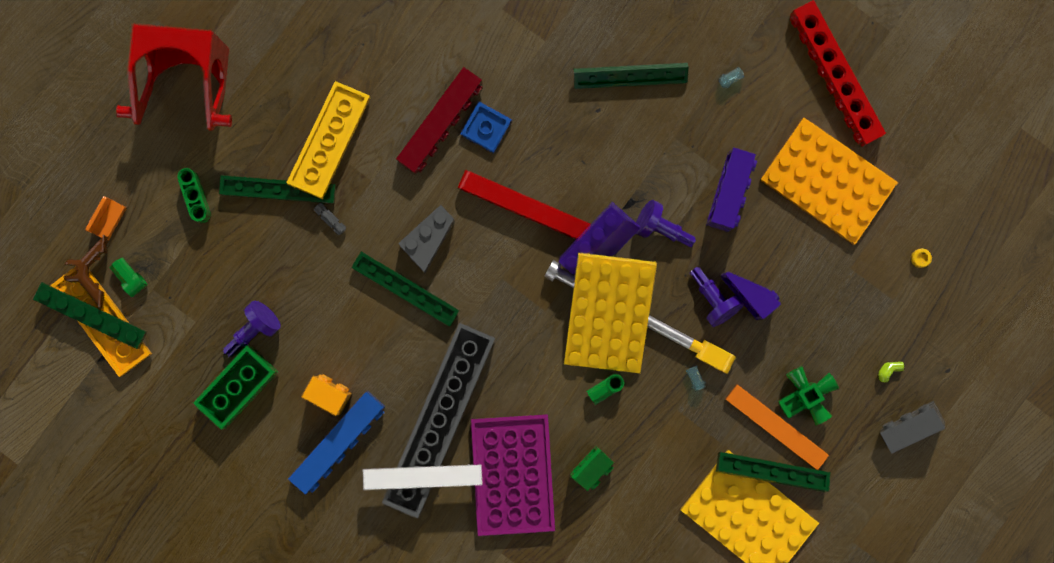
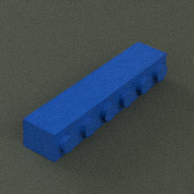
(334, 445)

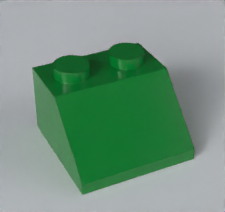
(592, 468)

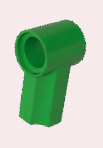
(131, 281)
(604, 390)

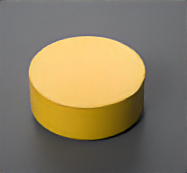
(921, 258)

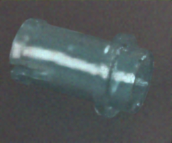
(731, 77)
(695, 378)

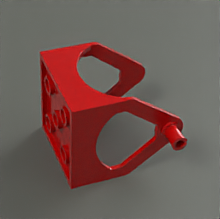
(175, 46)

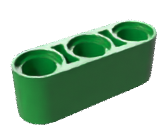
(189, 187)

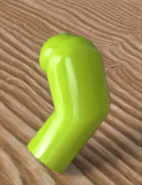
(887, 370)

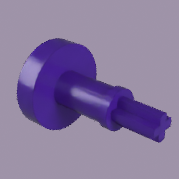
(651, 220)
(723, 308)
(260, 320)

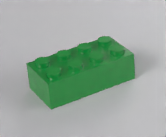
(235, 387)

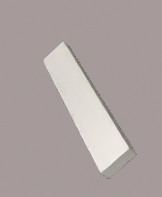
(422, 477)

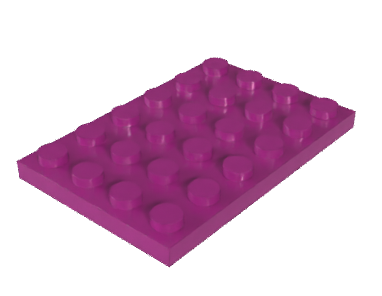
(515, 475)

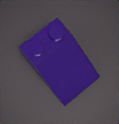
(755, 298)

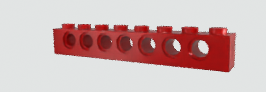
(838, 63)

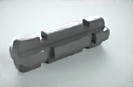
(330, 219)

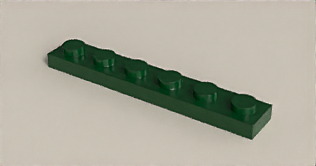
(631, 75)
(270, 189)
(405, 289)
(90, 315)
(773, 472)

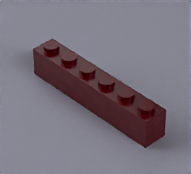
(440, 120)

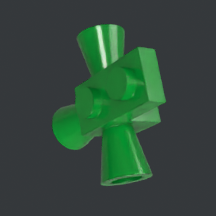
(808, 395)

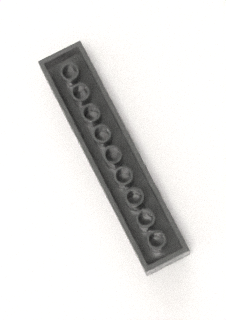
(441, 413)

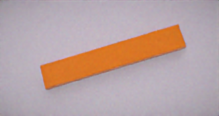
(777, 427)

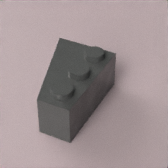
(427, 237)
(912, 427)

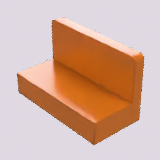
(106, 218)

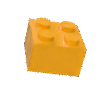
(327, 394)

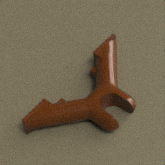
(83, 271)

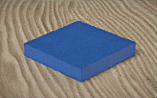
(486, 127)

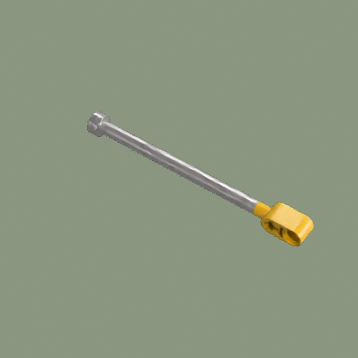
(705, 351)

